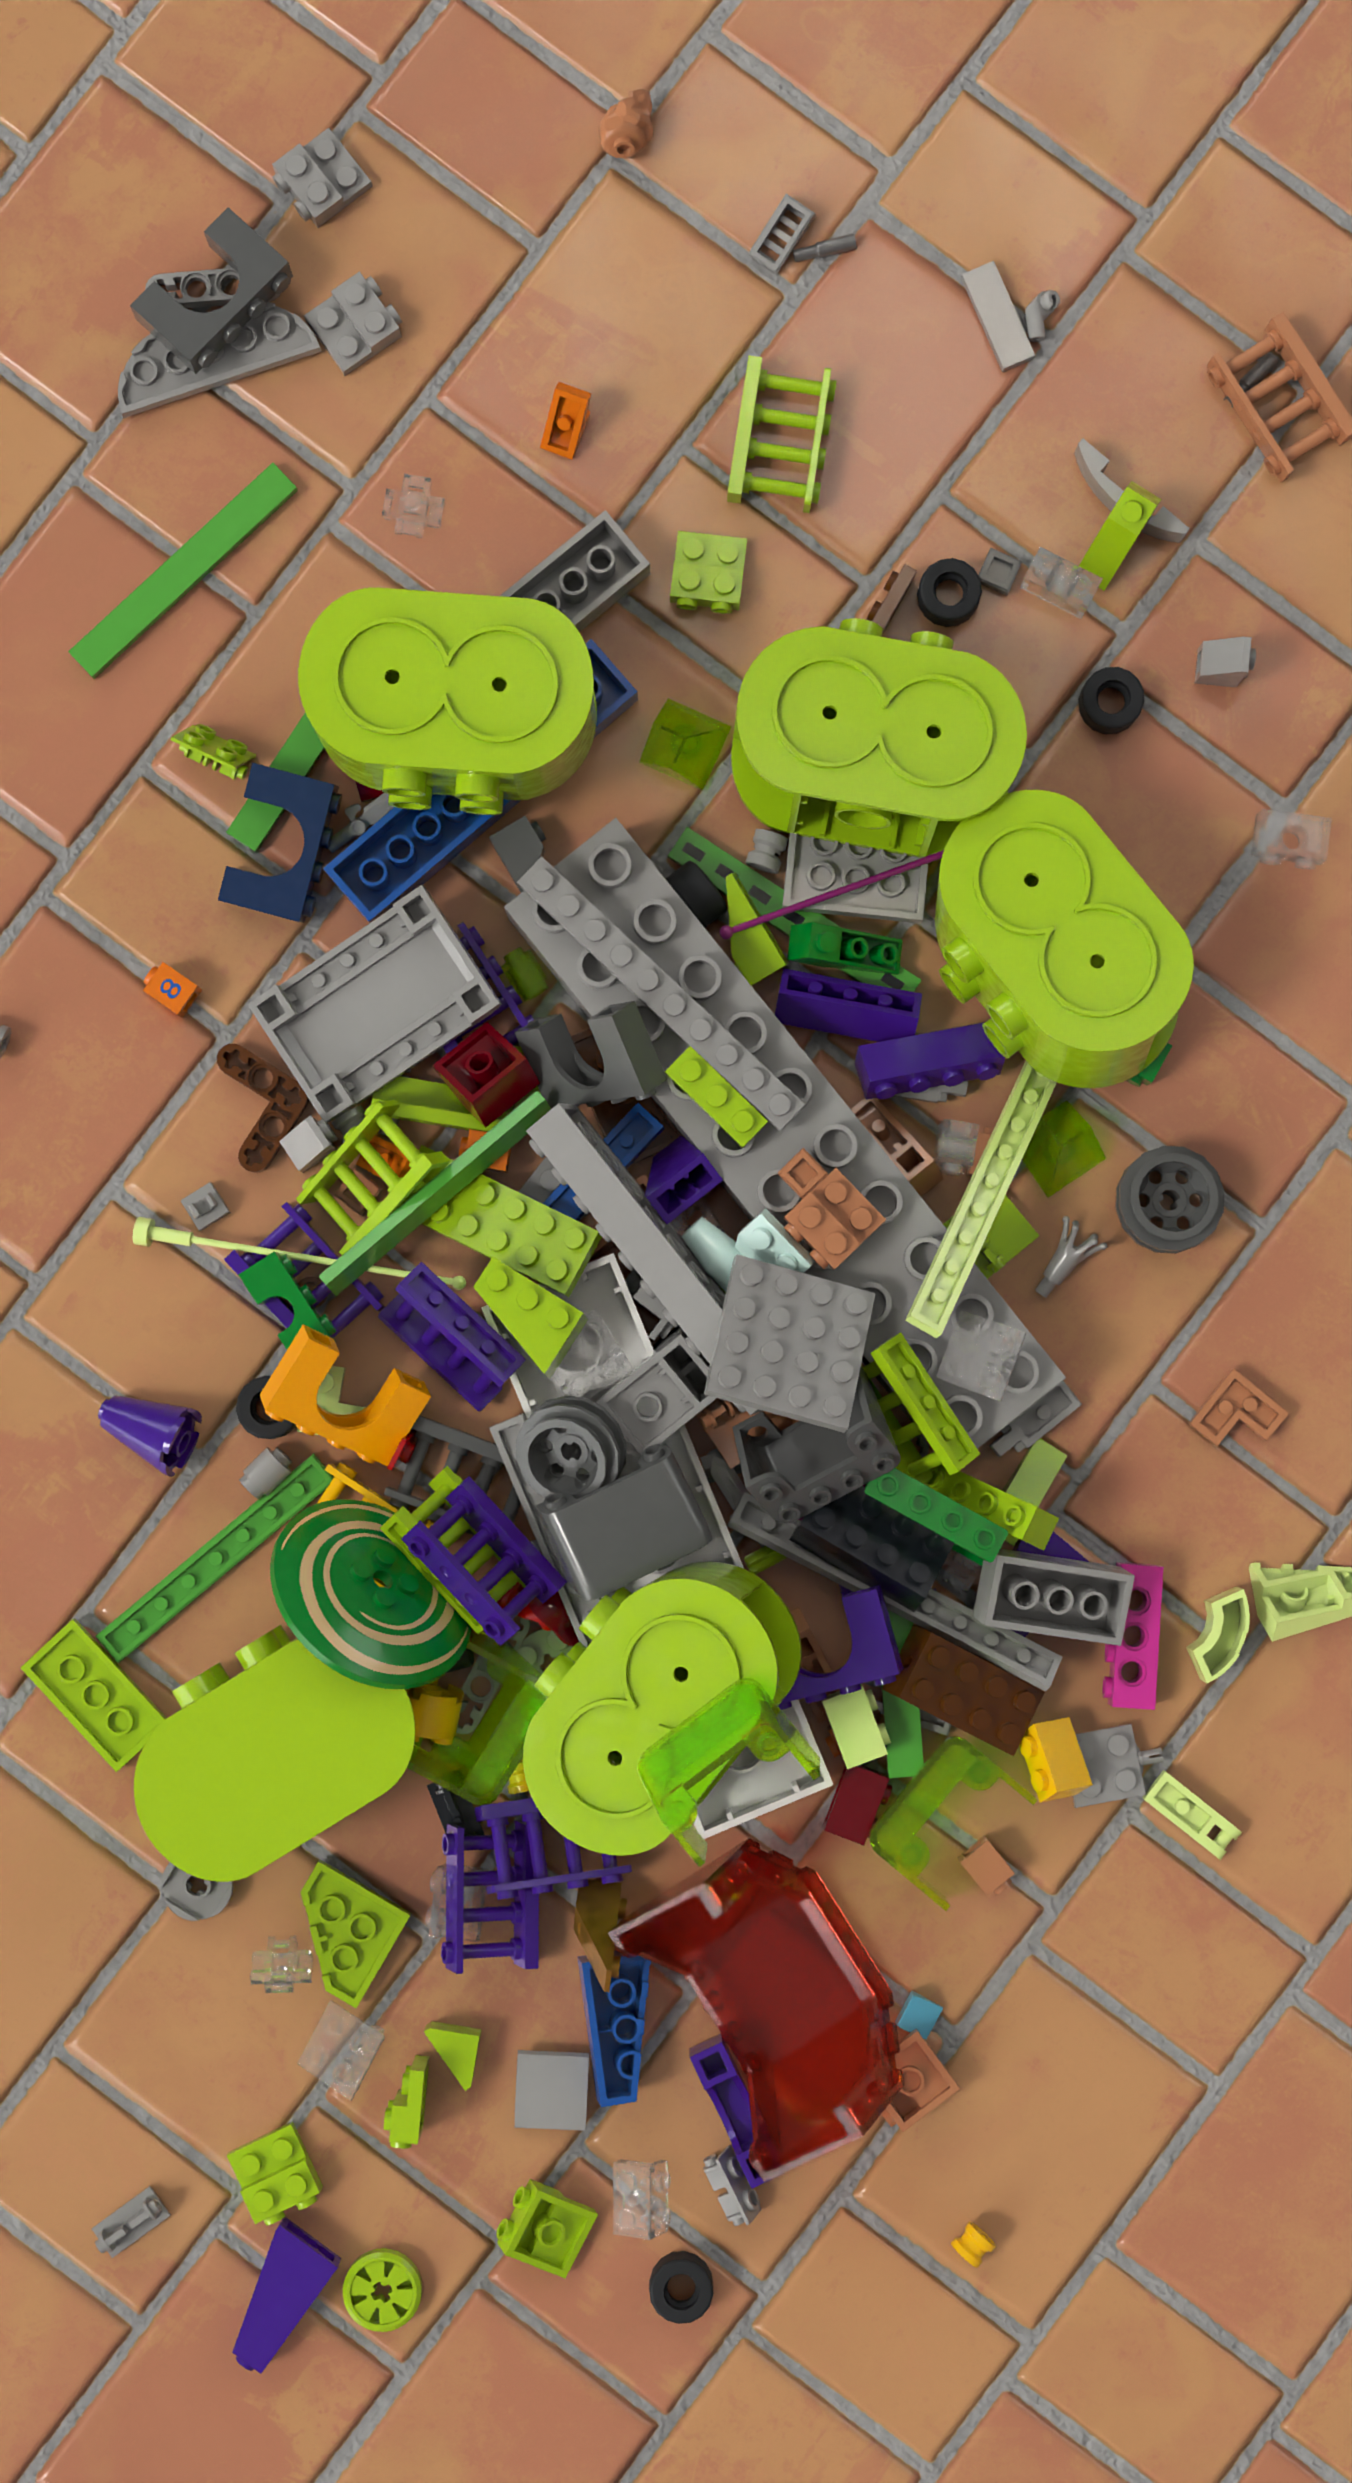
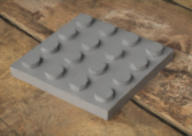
(823, 866)
(790, 1343)

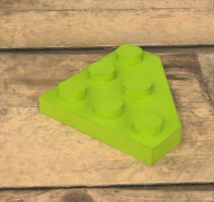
(349, 1930)

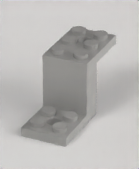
(669, 1376)

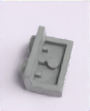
(654, 1306)

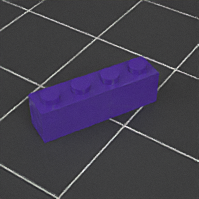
(846, 1007)
(926, 1061)

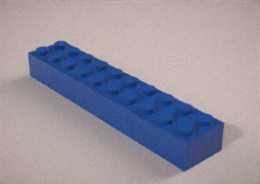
(416, 844)

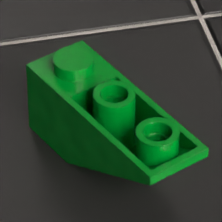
(844, 948)

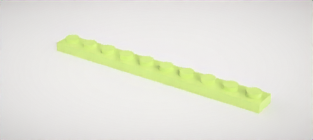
(980, 1202)

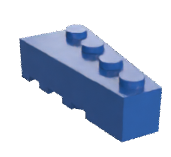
(615, 2027)

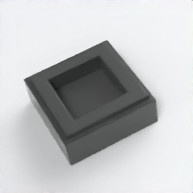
(999, 571)

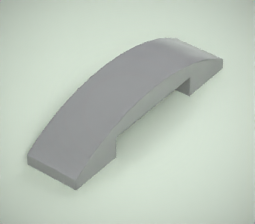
(1093, 464)

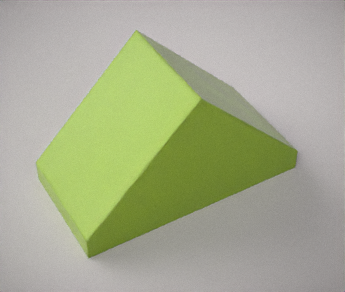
(457, 2048)

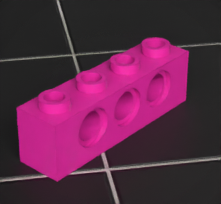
(1140, 1691)

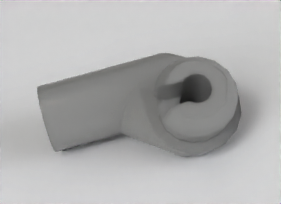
(1038, 311)

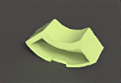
(1223, 1634)

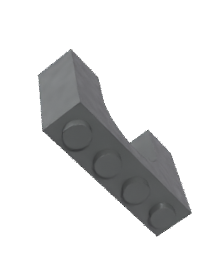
(200, 336)
(626, 1051)

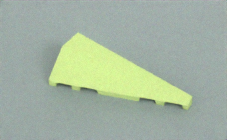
(1299, 1599)

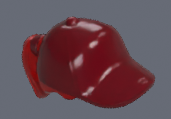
(549, 1615)

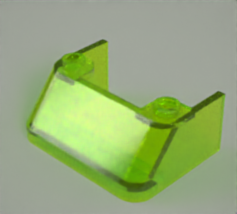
(707, 1739)
(486, 1762)
(895, 1831)

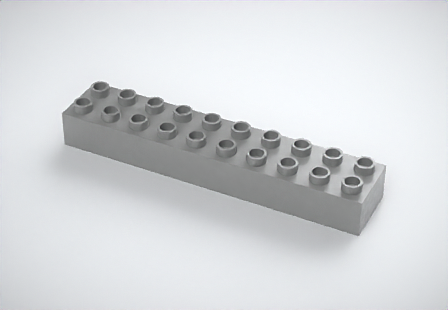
(898, 1254)

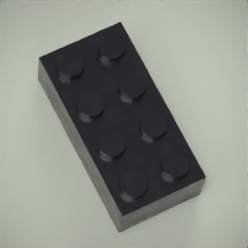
(875, 1546)

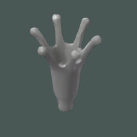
(1067, 1257)

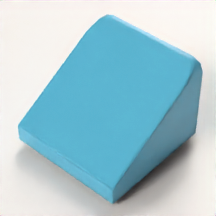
(918, 2014)

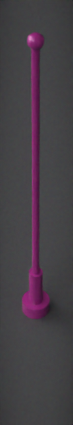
(727, 932)

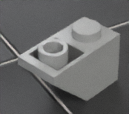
(1224, 661)
(309, 1143)

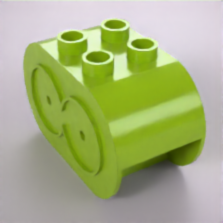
(449, 695)
(874, 737)
(1059, 941)
(643, 1674)
(266, 1759)

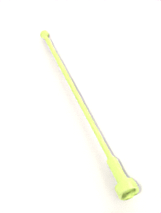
(146, 1231)

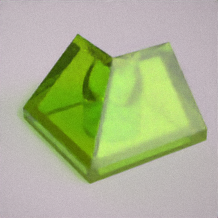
(684, 744)
(1061, 1149)

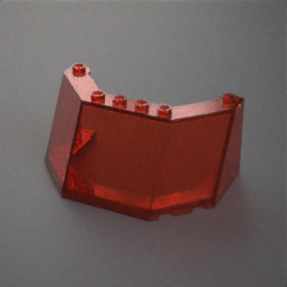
(786, 1994)

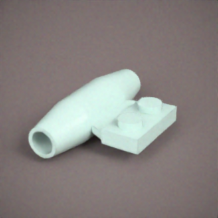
(760, 1240)

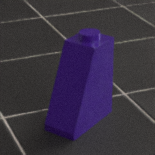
(679, 1178)

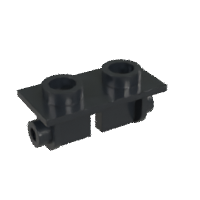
(454, 1810)

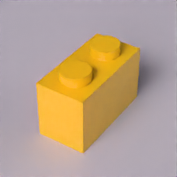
(1054, 1760)

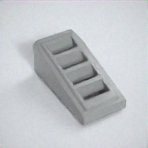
(798, 209)

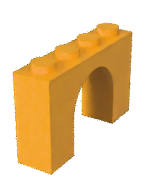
(369, 1432)

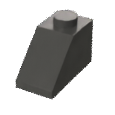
(519, 847)

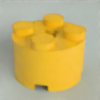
(436, 1712)

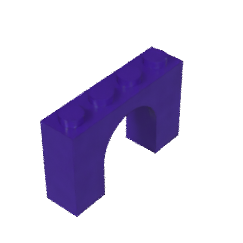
(872, 1653)

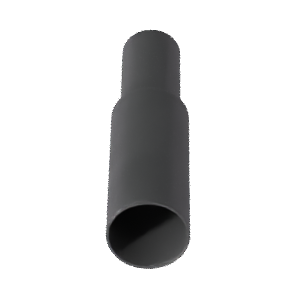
(826, 248)
(1257, 373)

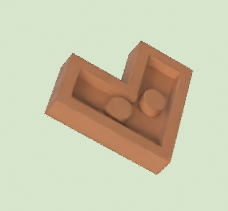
(1234, 1401)

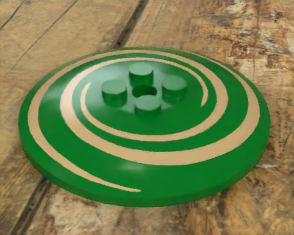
(333, 1606)

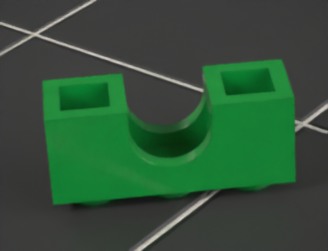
(274, 1278)

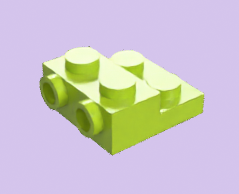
(708, 571)
(407, 2111)
(275, 2174)
(545, 2228)

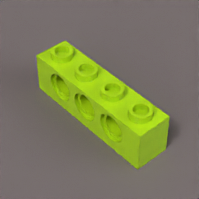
(1009, 1512)

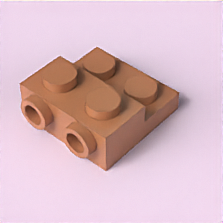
(833, 1220)
(925, 2083)

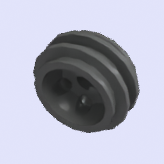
(1202, 1180)
(587, 1426)

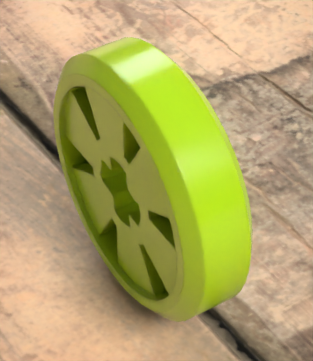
(375, 2311)

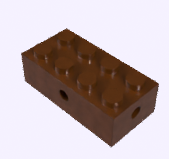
(964, 1690)

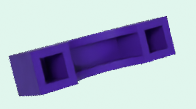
(730, 2097)

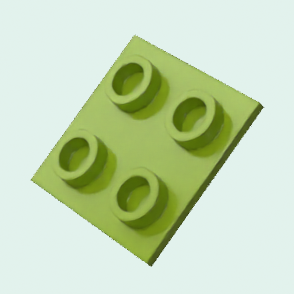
(201, 742)
(1005, 1239)

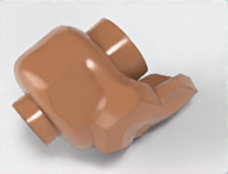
(627, 125)

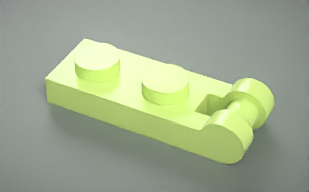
(1190, 1813)

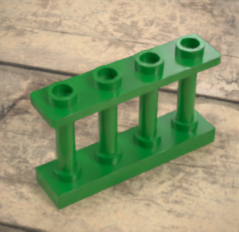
(970, 1532)

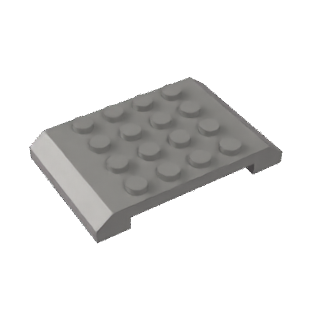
(375, 1005)

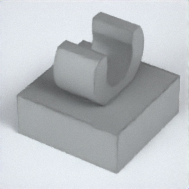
(205, 1206)

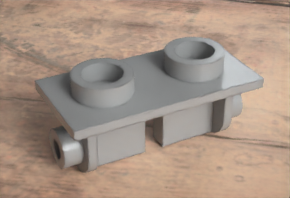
(740, 2201)
(130, 2222)

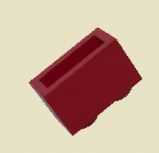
(856, 1803)

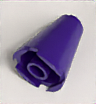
(152, 1430)

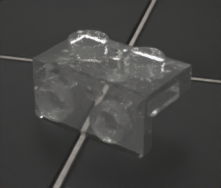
(436, 1915)
(640, 2198)

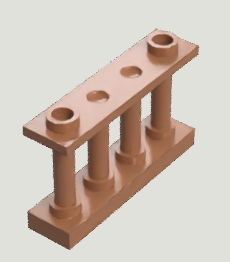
(1298, 366)

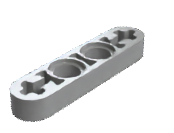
(211, 278)
(480, 1669)

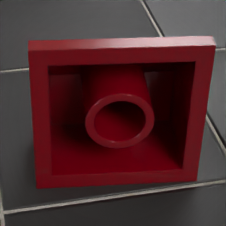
(487, 1074)

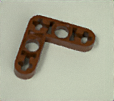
(276, 1107)

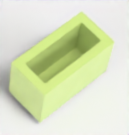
(856, 1727)

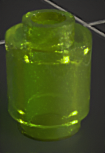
(524, 974)

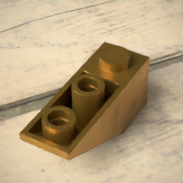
(595, 1915)

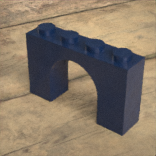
(313, 806)

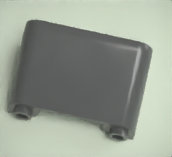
(625, 1526)

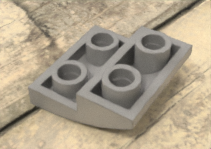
(551, 2090)

